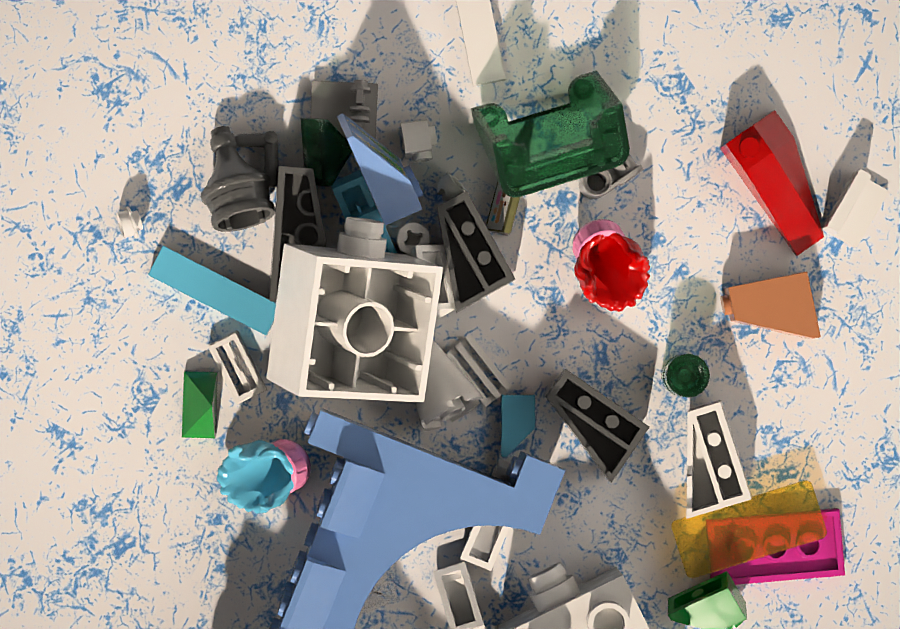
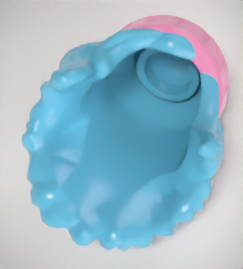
(263, 474)

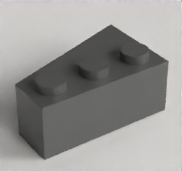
(471, 253)
(597, 422)

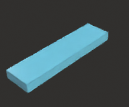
(213, 290)

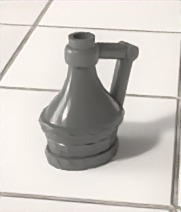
(237, 191)

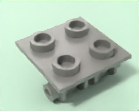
(353, 99)

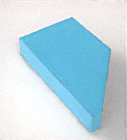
(516, 420)

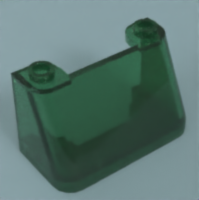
(557, 142)

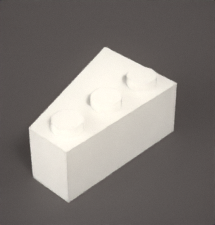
(713, 462)

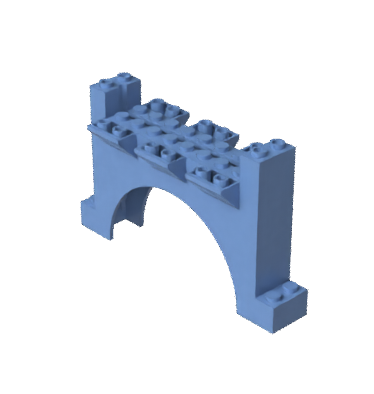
(387, 503)

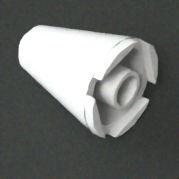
(447, 392)

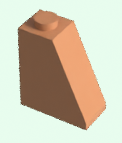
(774, 305)

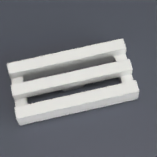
(460, 348)
(237, 367)

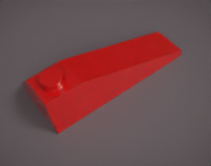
(774, 174)

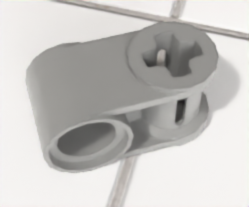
(611, 178)

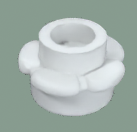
(129, 222)

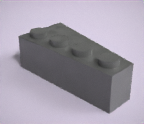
(295, 218)

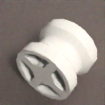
(413, 239)

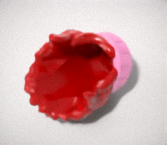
(609, 265)

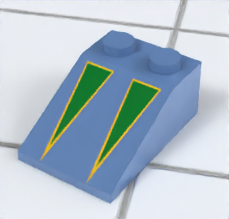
(390, 184)

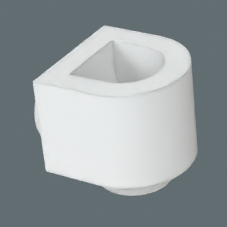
(418, 140)

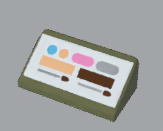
(502, 212)

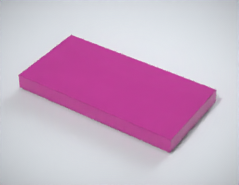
(805, 561)

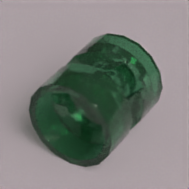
(685, 375)

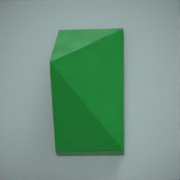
(199, 404)

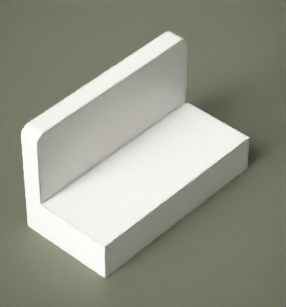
(855, 208)

